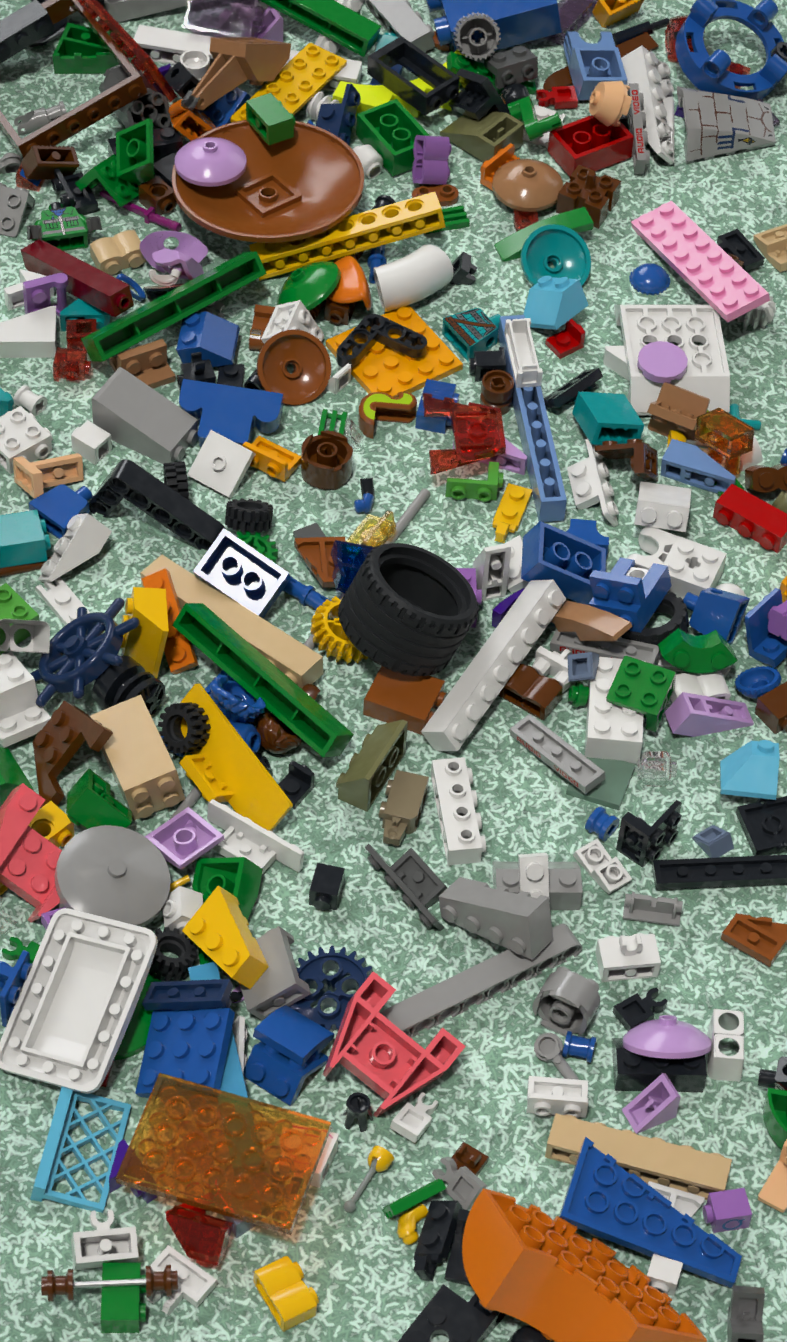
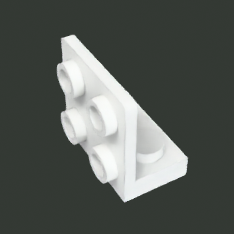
(291, 317)

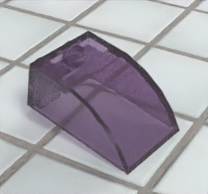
(224, 18)

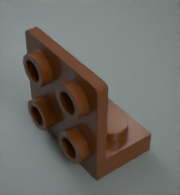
(643, 457)

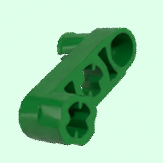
(524, 111)

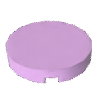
(662, 362)

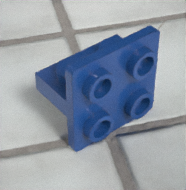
(11, 984)

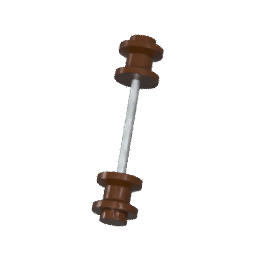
(64, 1285)

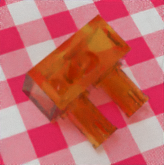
(724, 437)

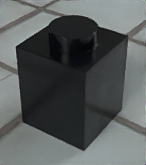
(326, 887)

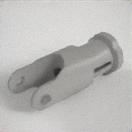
(38, 118)

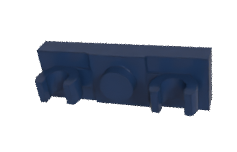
(188, 995)

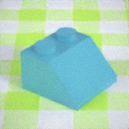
(554, 302)

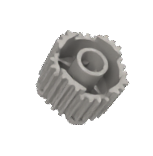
(487, 43)

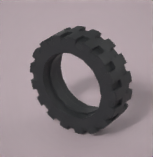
(672, 606)

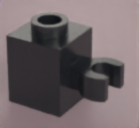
(197, 370)

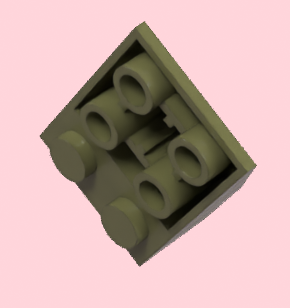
(485, 136)

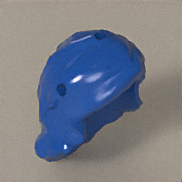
(235, 701)

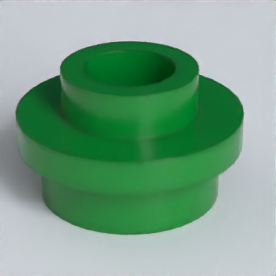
(578, 694)

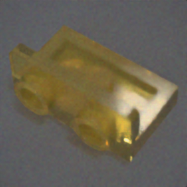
(374, 530)

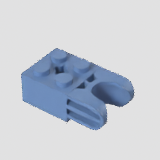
(592, 62)

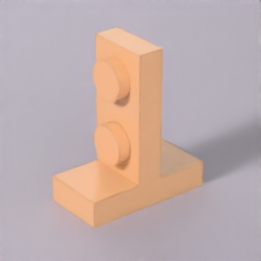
(47, 473)

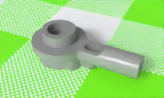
(10, 163)
(549, 1048)

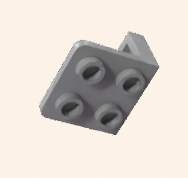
(12, 209)

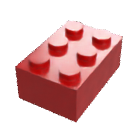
(589, 144)

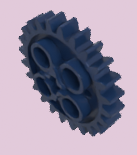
(330, 989)

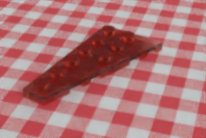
(129, 47)

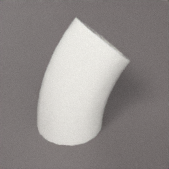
(412, 277)

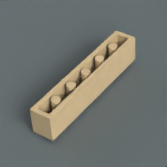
(644, 1156)

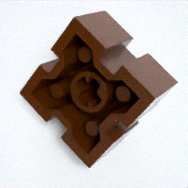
(591, 192)

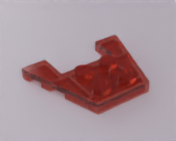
(476, 433)

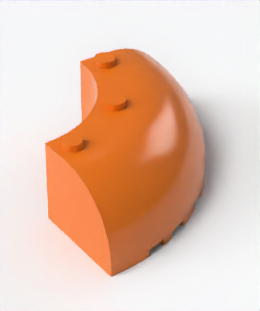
(560, 1280)

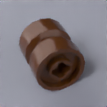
(497, 390)

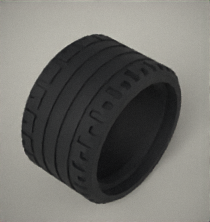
(408, 609)

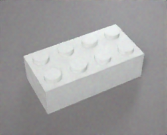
(611, 729)

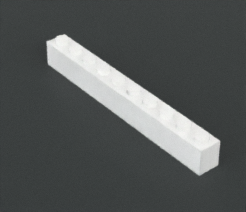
(168, 45)

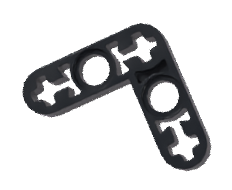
(409, 343)

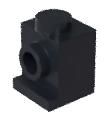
(486, 361)

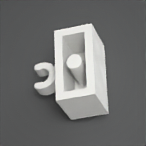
(627, 957)
(104, 1244)

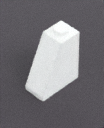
(30, 335)

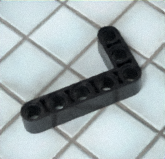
(157, 501)

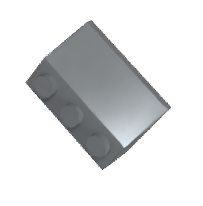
(564, 882)

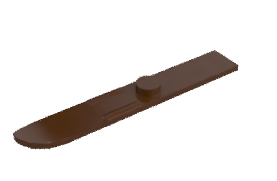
(563, 78)

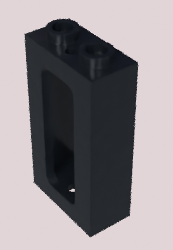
(420, 64)

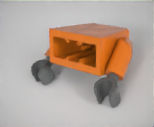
(189, 120)

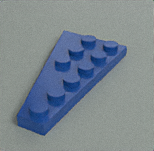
(634, 1215)

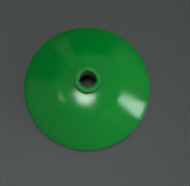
(310, 284)

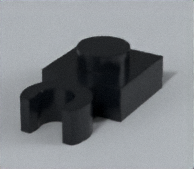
(637, 1010)

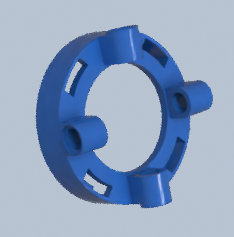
(711, 72)

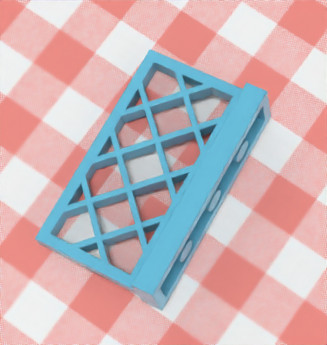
(55, 1149)

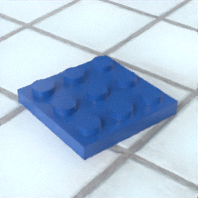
(186, 1046)

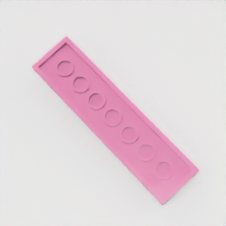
(700, 261)

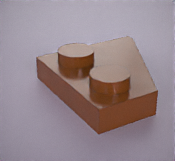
(317, 556)
(756, 937)

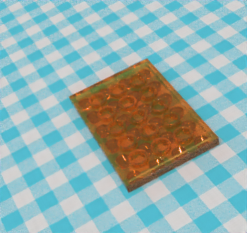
(224, 1153)

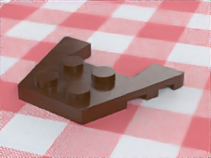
(59, 743)

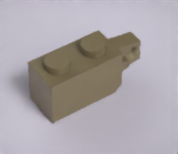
(404, 805)

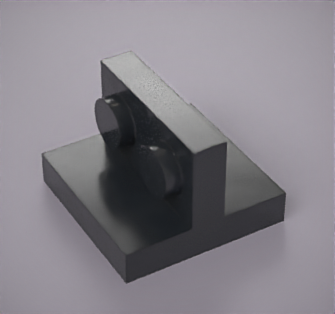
(476, 96)

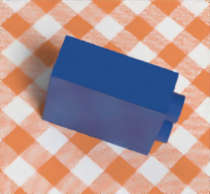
(517, 19)

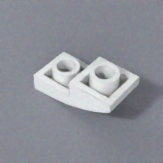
(601, 867)

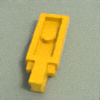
(511, 511)

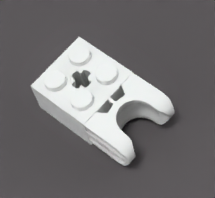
(690, 564)

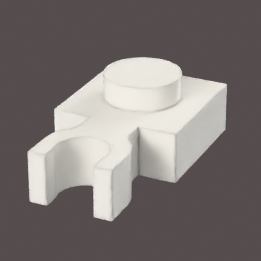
(414, 1120)

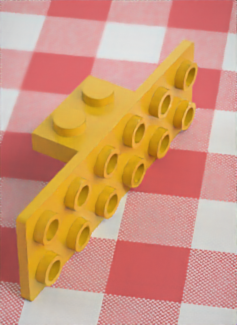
(300, 79)
(230, 770)

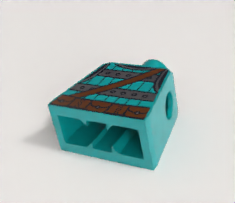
(471, 331)

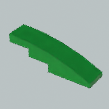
(511, 246)

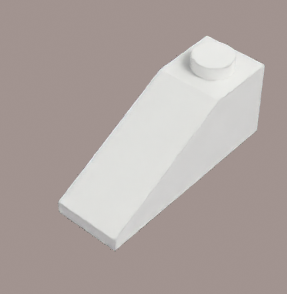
(493, 570)

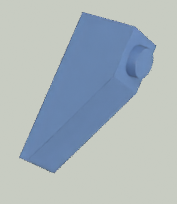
(694, 467)

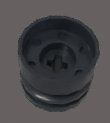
(126, 682)

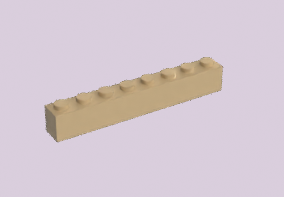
(282, 650)

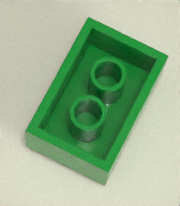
(391, 133)

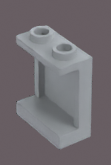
(280, 981)

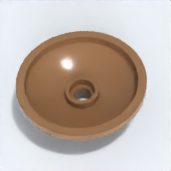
(527, 185)

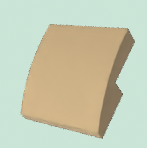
(774, 246)

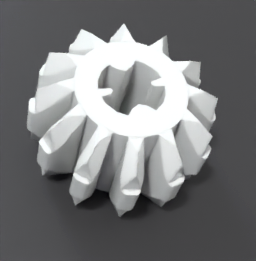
(759, 316)

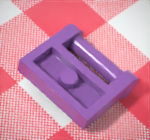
(37, 293)

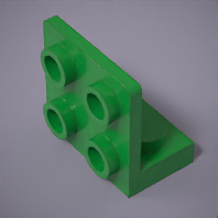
(106, 174)
(643, 689)

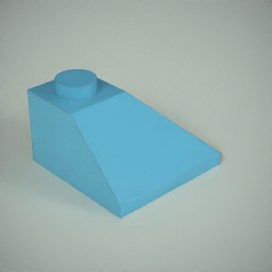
(751, 771)

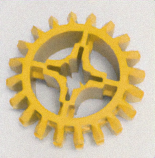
(331, 635)

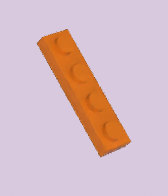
(178, 648)

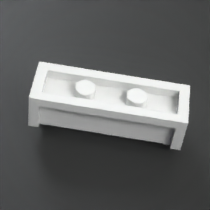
(522, 353)

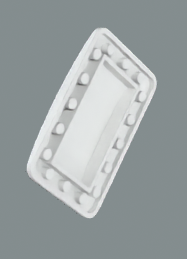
(77, 1000)

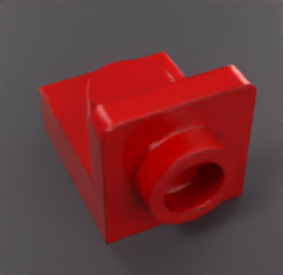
(567, 341)

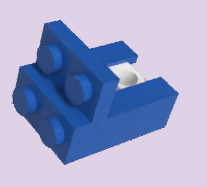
(630, 591)

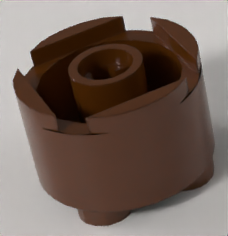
(326, 460)

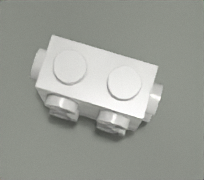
(22, 437)

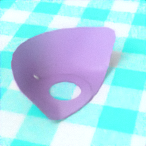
(187, 245)

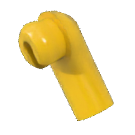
(408, 1221)

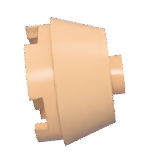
(610, 102)

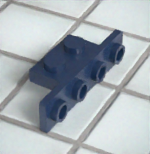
(340, 117)

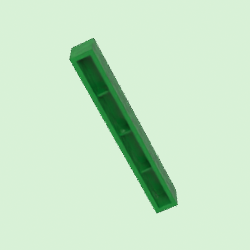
(332, 21)
(173, 306)
(263, 680)

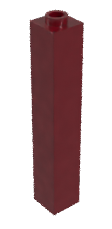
(83, 279)

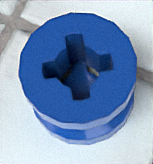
(602, 823)

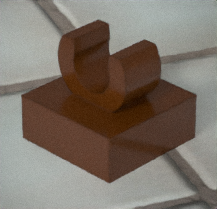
(470, 1157)

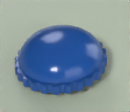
(649, 279)
(757, 681)

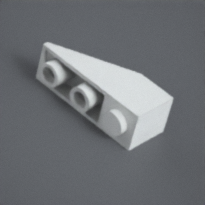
(81, 542)

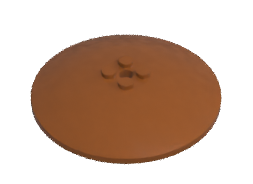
(286, 190)

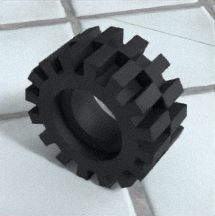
(176, 477)
(249, 515)
(172, 727)
(180, 946)

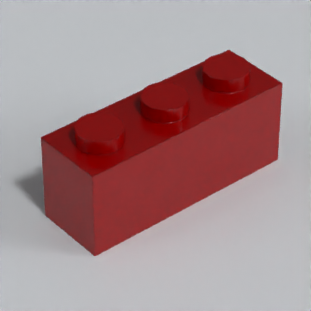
(752, 518)

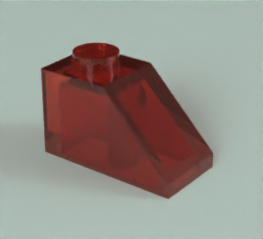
(200, 1235)

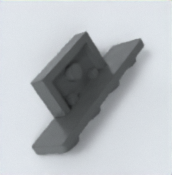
(416, 879)

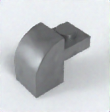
(745, 1314)

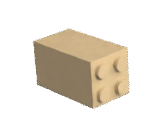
(139, 759)

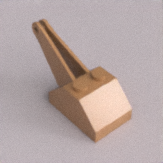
(238, 61)

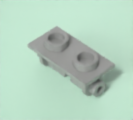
(652, 910)

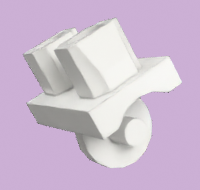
(554, 665)

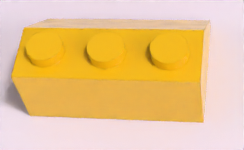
(148, 640)

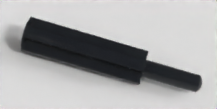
(637, 30)

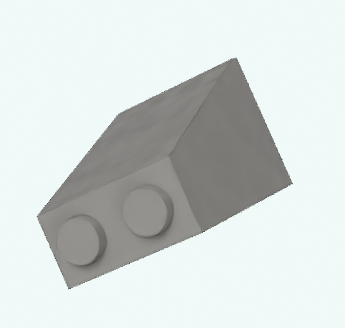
(143, 418)

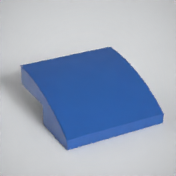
(292, 1034)

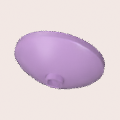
(210, 162)
(667, 1039)

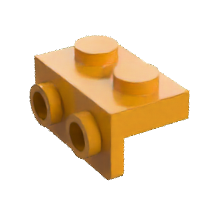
(273, 458)

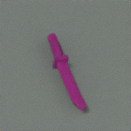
(149, 215)

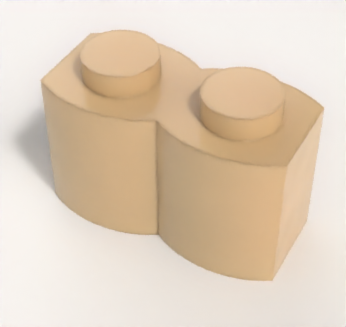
(117, 252)

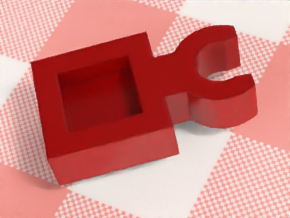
(560, 96)

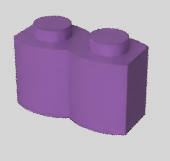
(431, 160)

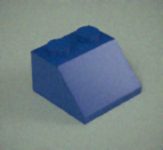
(210, 336)

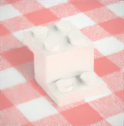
(18, 707)

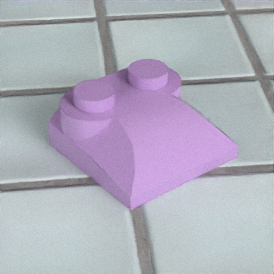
(185, 838)

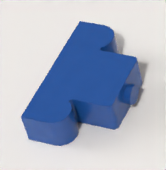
(230, 409)

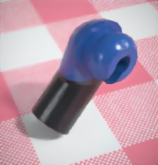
(367, 490)

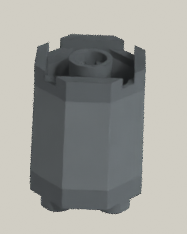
(150, 105)

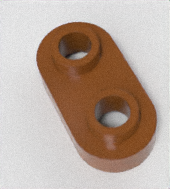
(446, 193)

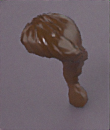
(277, 736)

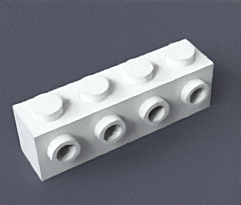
(457, 811)

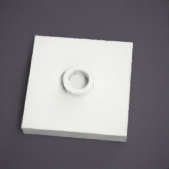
(221, 464)

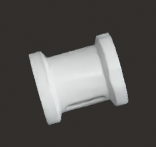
(30, 401)

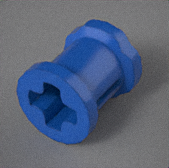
(579, 1047)

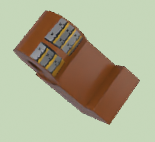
(261, 318)

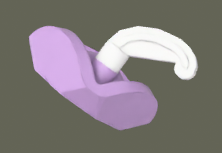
(177, 265)

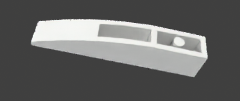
(658, 103)

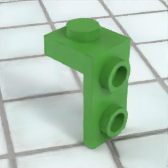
(476, 489)

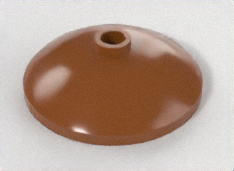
(309, 361)

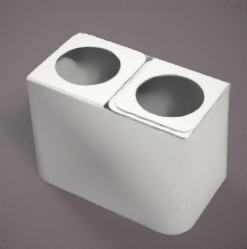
(39, 635)
(726, 1025)

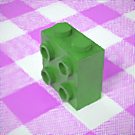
(14, 607)

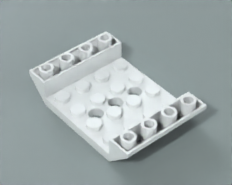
(706, 365)

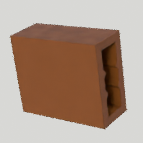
(404, 698)

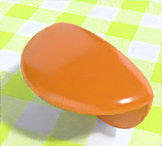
(352, 283)

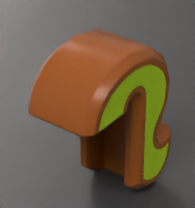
(384, 407)

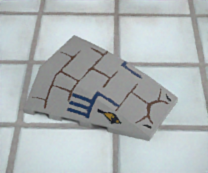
(723, 124)

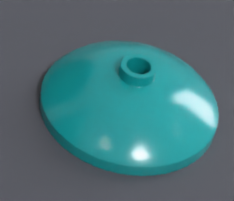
(559, 246)

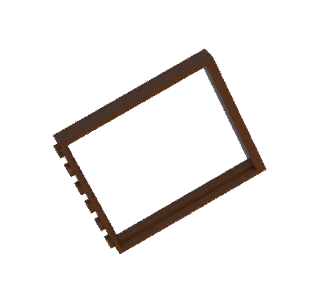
(91, 110)

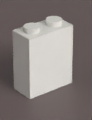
(663, 506)

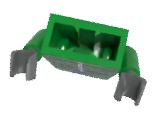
(63, 227)

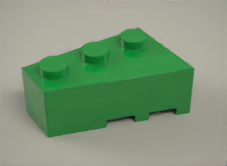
(82, 52)

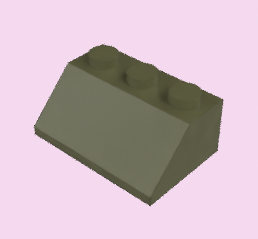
(373, 764)

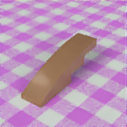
(589, 622)

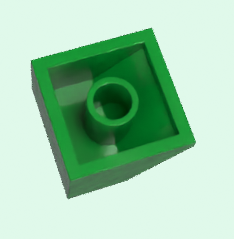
(135, 153)

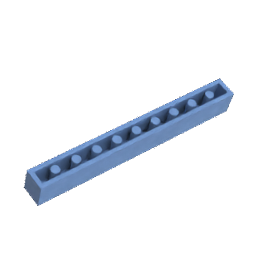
(536, 443)

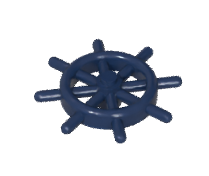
(85, 651)

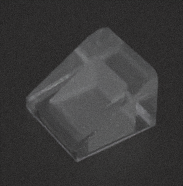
(354, 436)

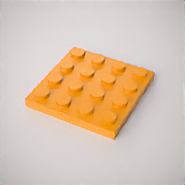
(393, 371)

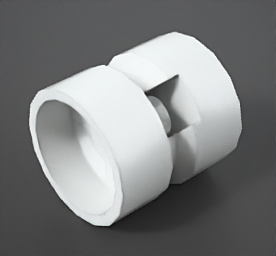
(196, 62)

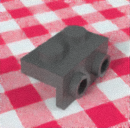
(512, 66)

